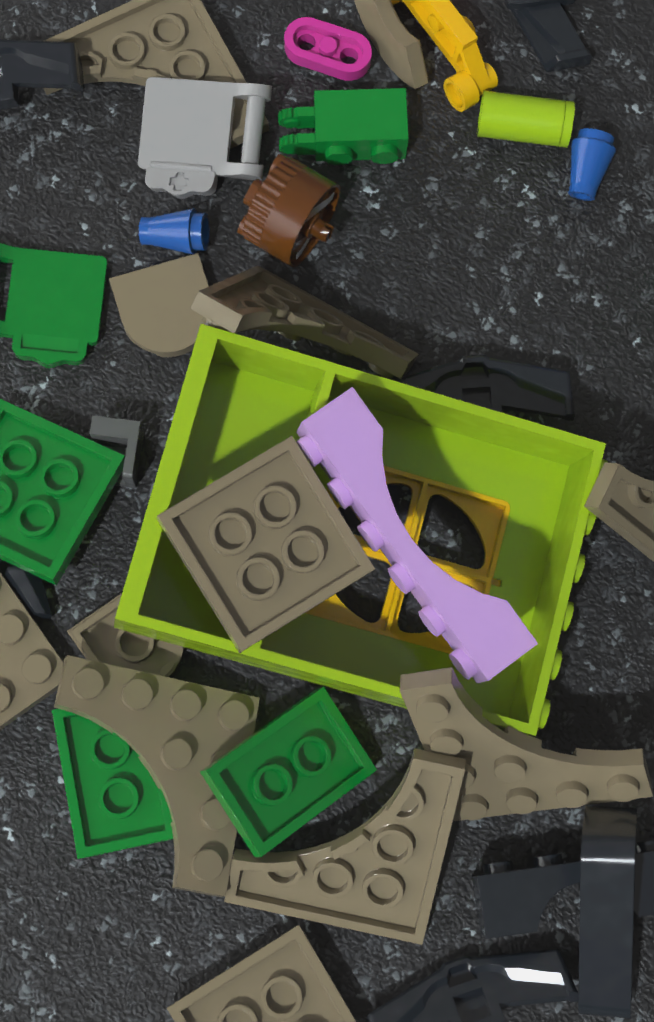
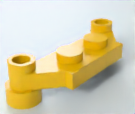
(458, 43)

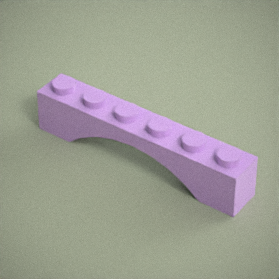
(477, 626)

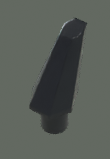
(30, 590)

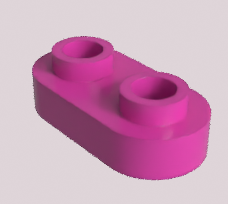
(330, 46)

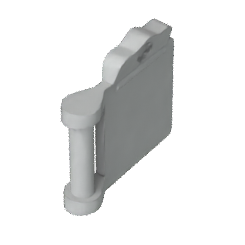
(190, 133)

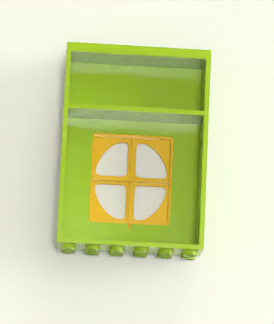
(505, 473)

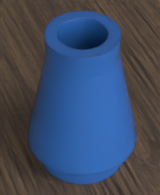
(590, 159)
(177, 231)

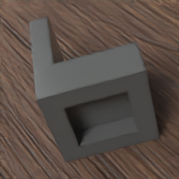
(123, 437)

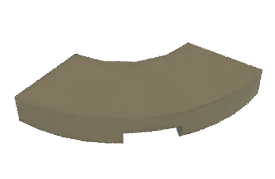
(393, 41)

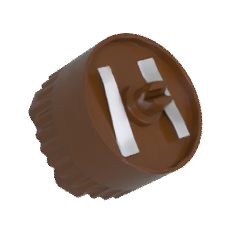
(289, 210)

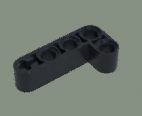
(607, 911)

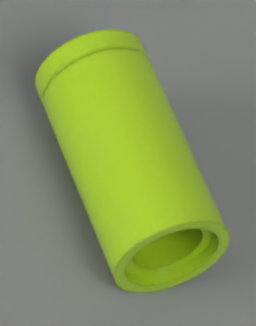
(525, 119)

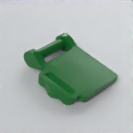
(53, 304)

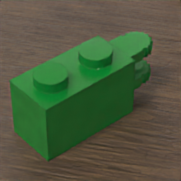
(349, 126)

